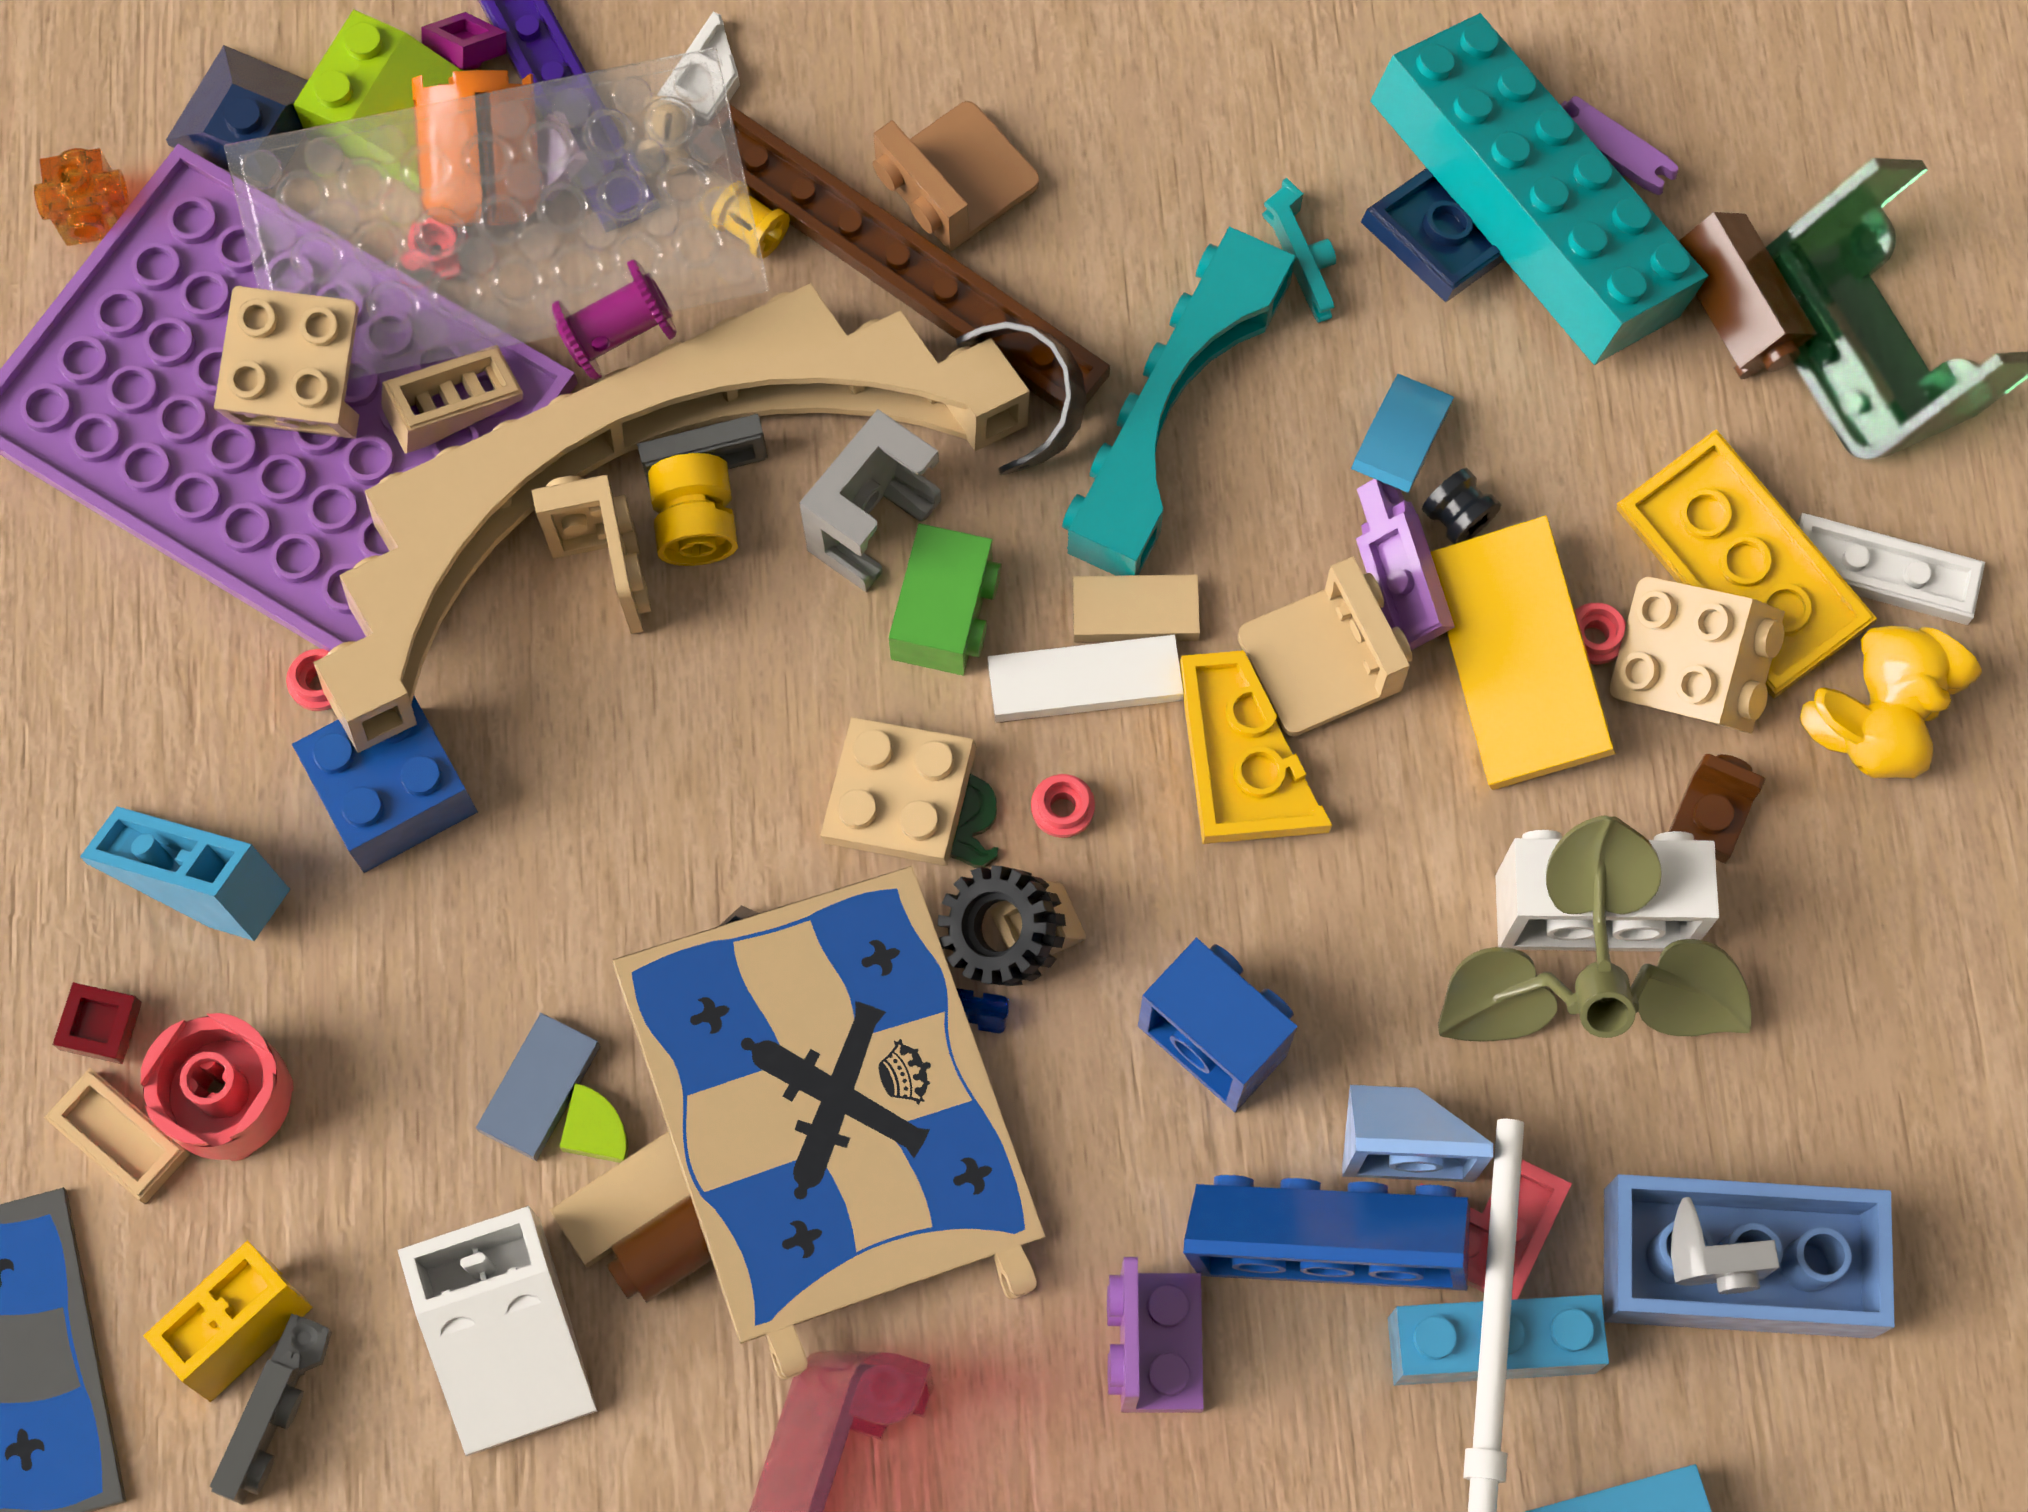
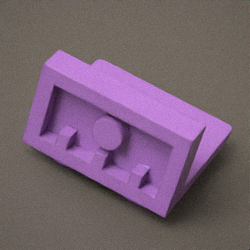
(1160, 1340)

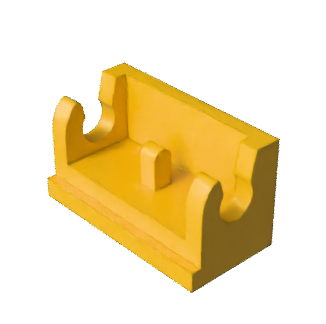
(226, 1322)

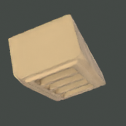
(438, 423)

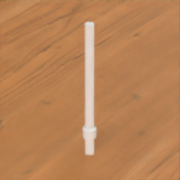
(1485, 1462)

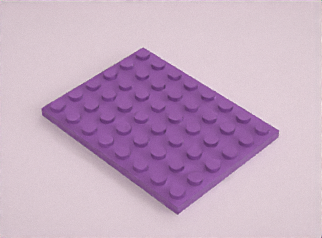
(121, 414)

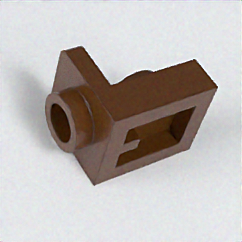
(1718, 802)

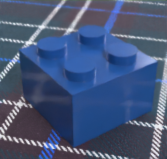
(387, 793)
(1217, 1022)

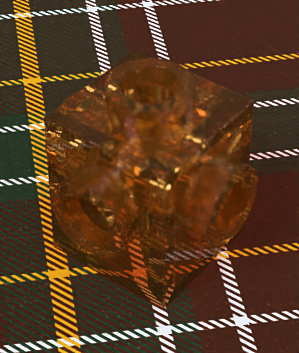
(80, 194)

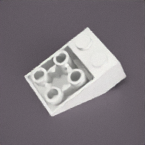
(498, 1329)

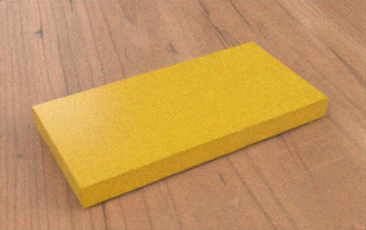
(1730, 535)
(1521, 654)

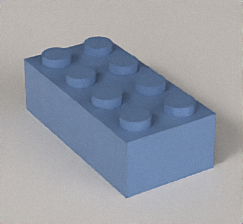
(1828, 1246)

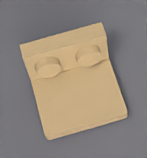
(288, 362)

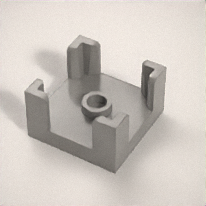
(875, 464)

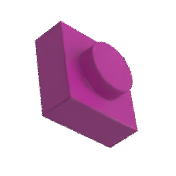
(464, 40)

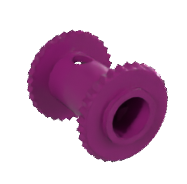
(613, 319)

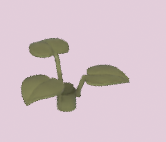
(1599, 870)

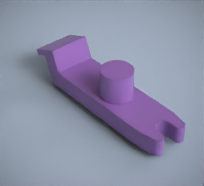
(1622, 148)

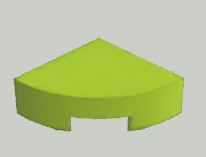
(593, 1127)

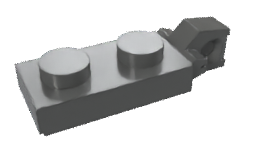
(270, 1406)

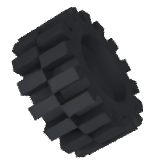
(966, 921)

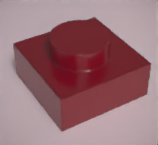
(97, 1023)

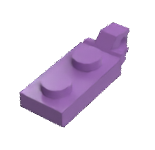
(1402, 564)

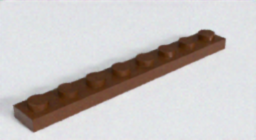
(903, 260)

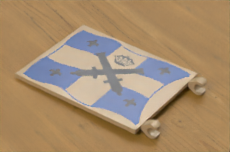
(828, 1107)

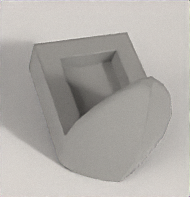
(1731, 1266)

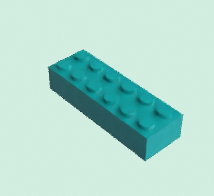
(1537, 188)

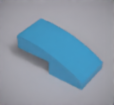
(1402, 433)

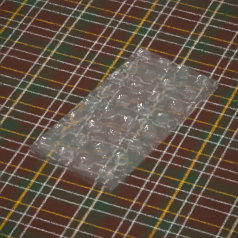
(495, 204)

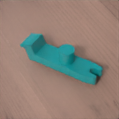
(1309, 258)

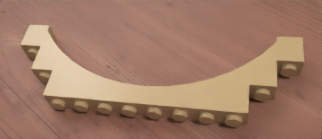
(470, 496)

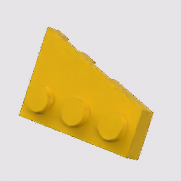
(1240, 760)

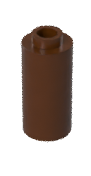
(660, 1252)

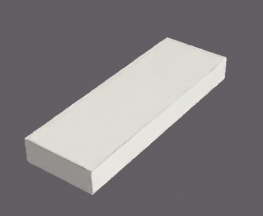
(1898, 569)
(1085, 678)

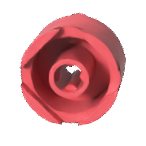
(224, 1123)

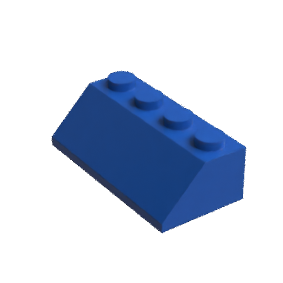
(1329, 1235)

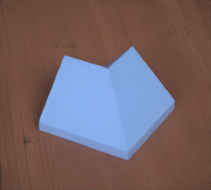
(1409, 1137)

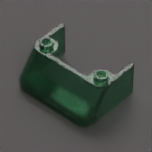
(1861, 357)

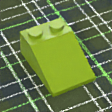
(368, 73)

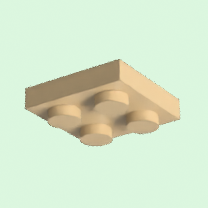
(898, 791)

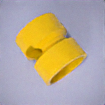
(691, 505)

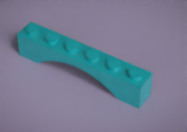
(1232, 303)

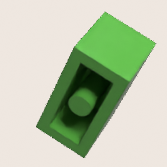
(942, 600)

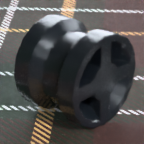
(1461, 506)

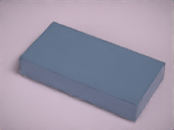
(538, 1086)

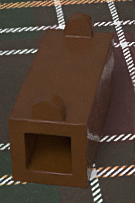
(1747, 295)

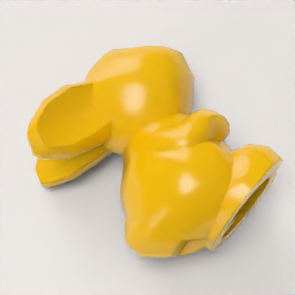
(1908, 684)

